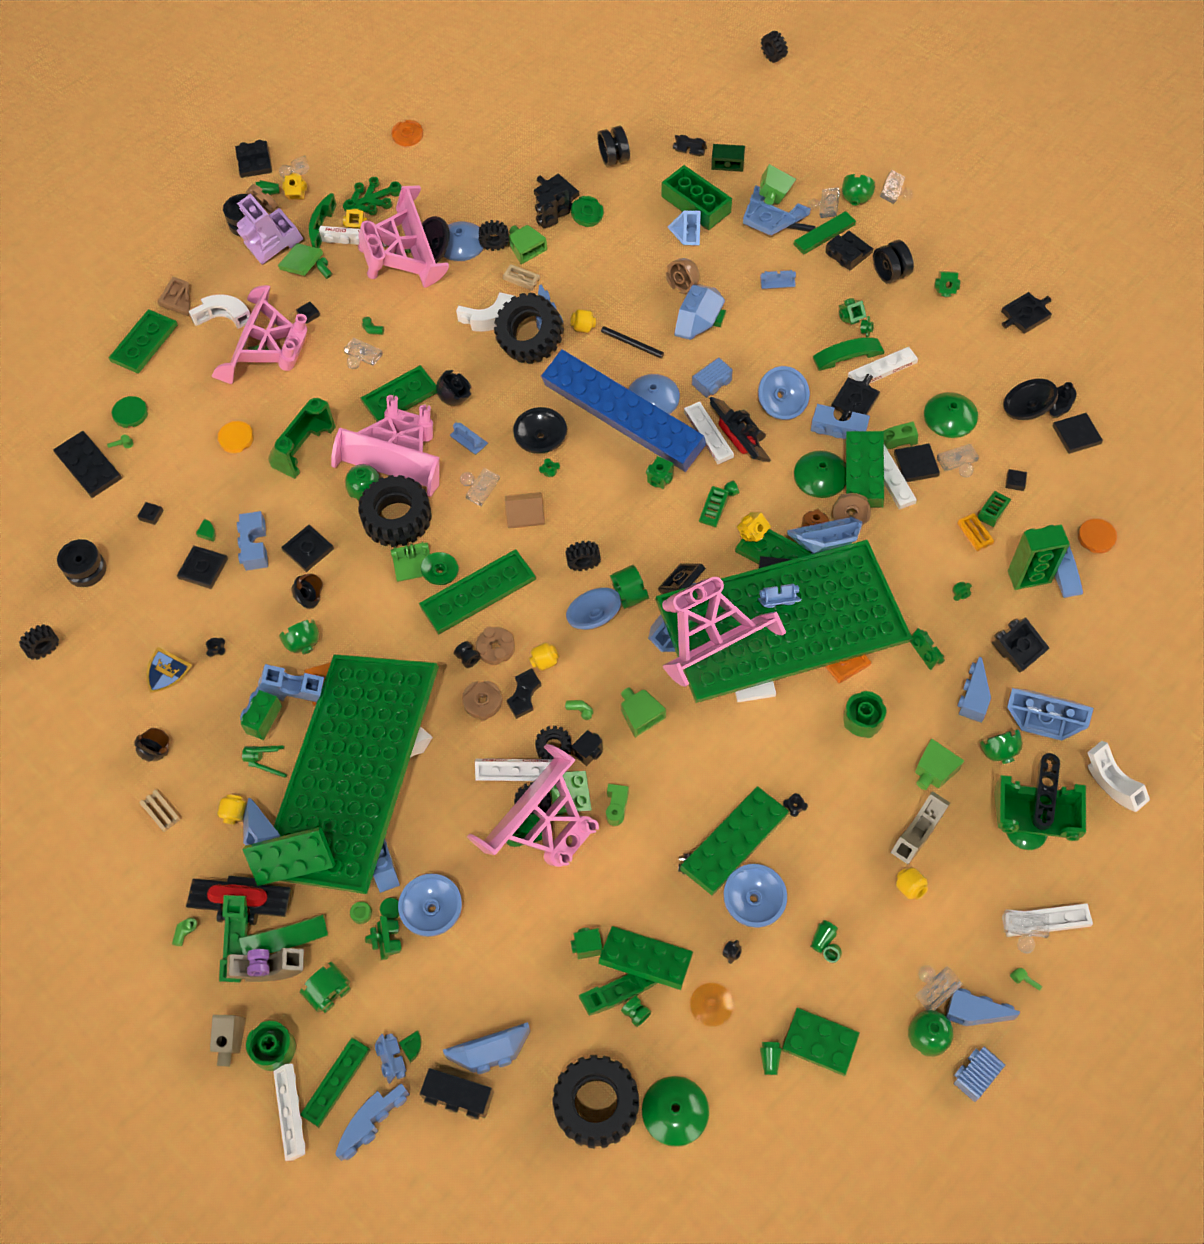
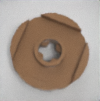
(263, 199)
(855, 501)
(495, 635)
(482, 710)

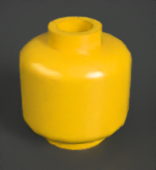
(582, 320)
(544, 656)
(231, 809)
(911, 883)

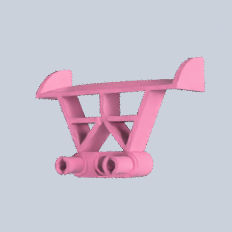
(372, 237)
(285, 357)
(392, 445)
(710, 589)
(556, 851)

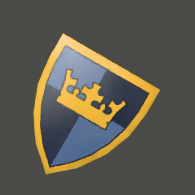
(165, 670)

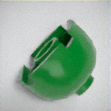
(857, 189)
(359, 479)
(301, 637)
(1003, 747)
(930, 1033)

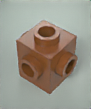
(814, 517)

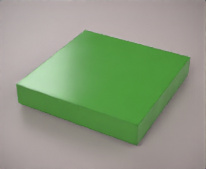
(300, 259)

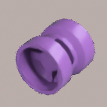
(258, 962)

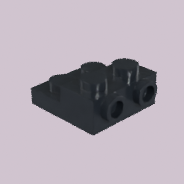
(253, 158)
(552, 206)
(848, 250)
(1020, 643)

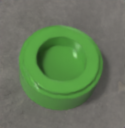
(360, 912)

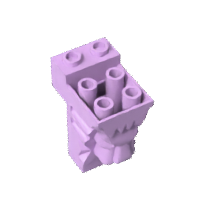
(265, 233)

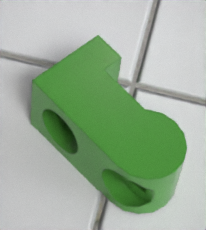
(901, 435)
(616, 810)

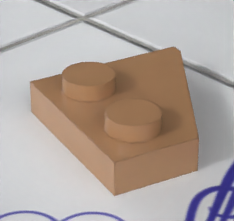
(176, 296)

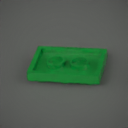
(821, 1041)

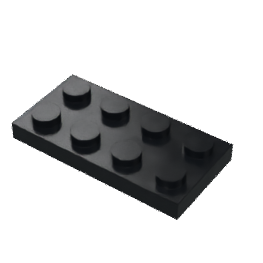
(87, 464)

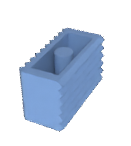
(712, 377)
(979, 1073)

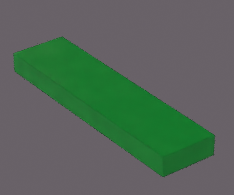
(824, 232)
(335, 1082)

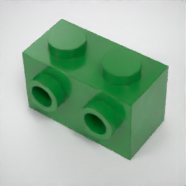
(261, 714)

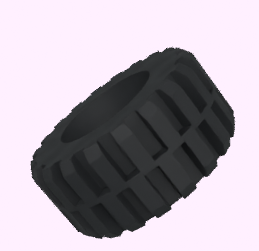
(514, 313)
(388, 492)
(596, 1070)

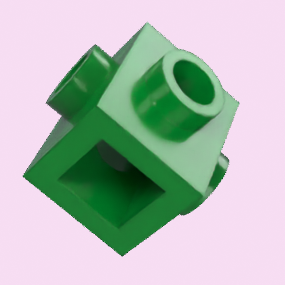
(943, 278)
(852, 311)
(660, 472)

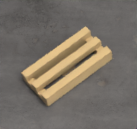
(519, 278)
(150, 799)

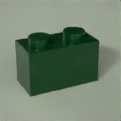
(728, 157)

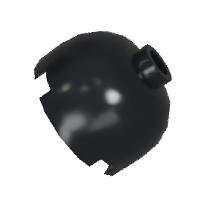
(453, 388)

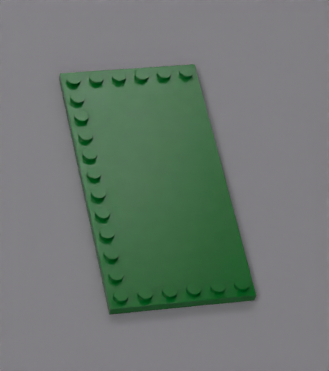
(840, 616)
(355, 763)

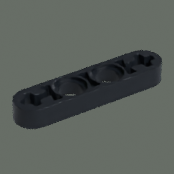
(1048, 791)

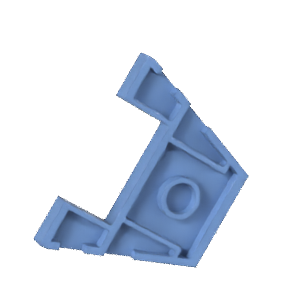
(770, 218)

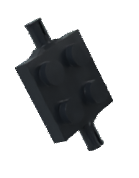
(554, 183)
(1026, 312)
(855, 397)

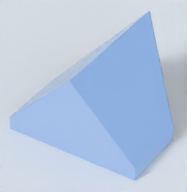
(687, 227)

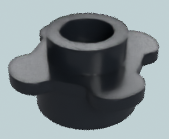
(213, 642)
(795, 799)
(732, 951)

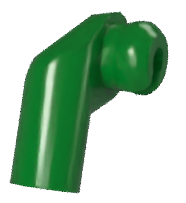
(322, 267)
(370, 328)

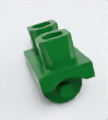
(386, 946)

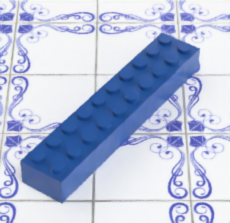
(624, 410)

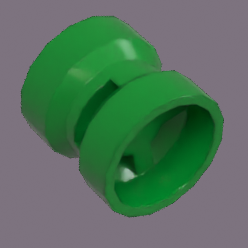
(636, 1011)

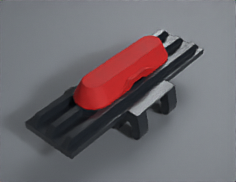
(743, 436)
(260, 899)

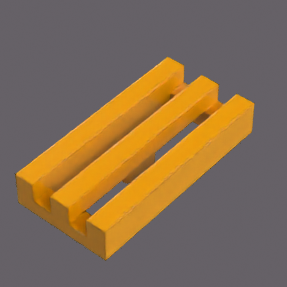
(972, 532)

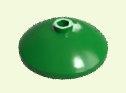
(949, 421)
(820, 481)
(672, 1127)

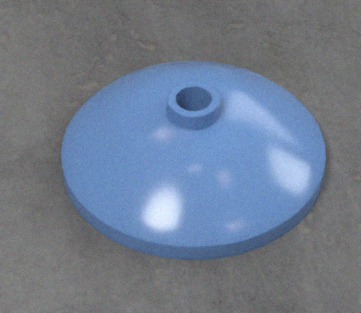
(463, 241)
(792, 388)
(665, 391)
(593, 608)
(758, 882)
(428, 892)

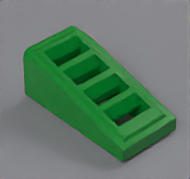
(716, 495)
(989, 518)

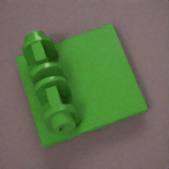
(408, 560)
(578, 789)

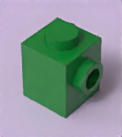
(586, 943)

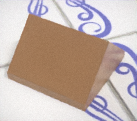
(524, 510)

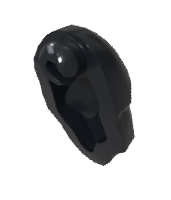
(1066, 397)

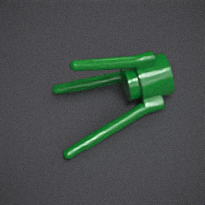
(254, 753)

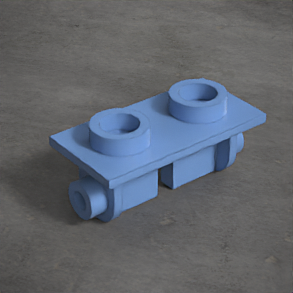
(775, 280)
(468, 438)
(770, 597)
(390, 1066)

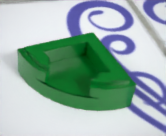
(206, 531)
(411, 1046)

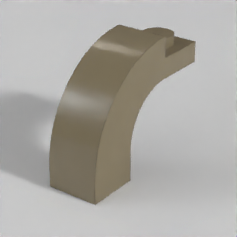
(921, 828)
(282, 965)

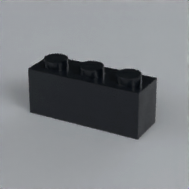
(456, 1094)

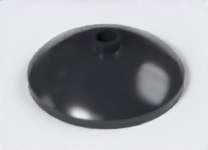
(438, 236)
(1030, 399)
(540, 423)

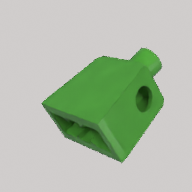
(775, 185)
(526, 243)
(641, 711)
(937, 766)

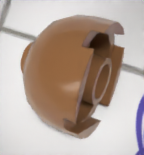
(682, 274)

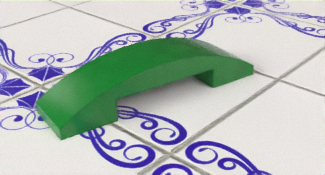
(323, 209)
(846, 350)
(235, 926)
(286, 936)
(614, 993)

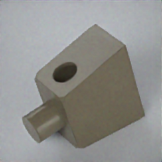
(229, 1029)

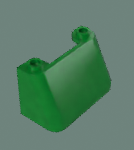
(313, 419)
(1016, 809)

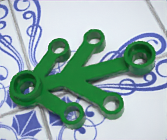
(371, 197)

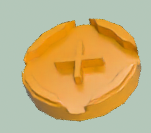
(235, 436)

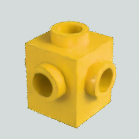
(294, 187)
(352, 216)
(753, 526)

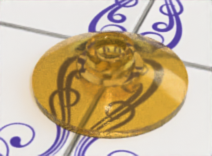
(711, 1015)

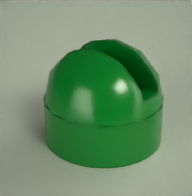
(732, 488)
(832, 955)

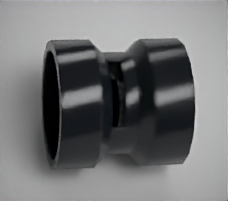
(467, 654)

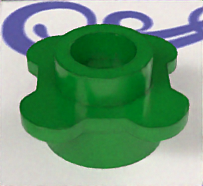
(867, 326)
(549, 472)
(961, 590)

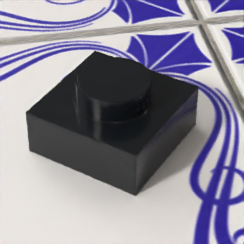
(309, 311)
(1016, 480)
(150, 513)

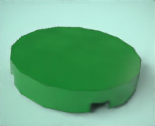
(587, 211)
(129, 411)

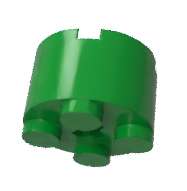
(629, 586)
(864, 714)
(325, 987)
(264, 1036)

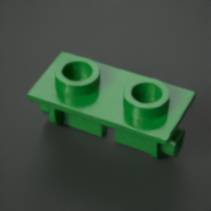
(923, 646)

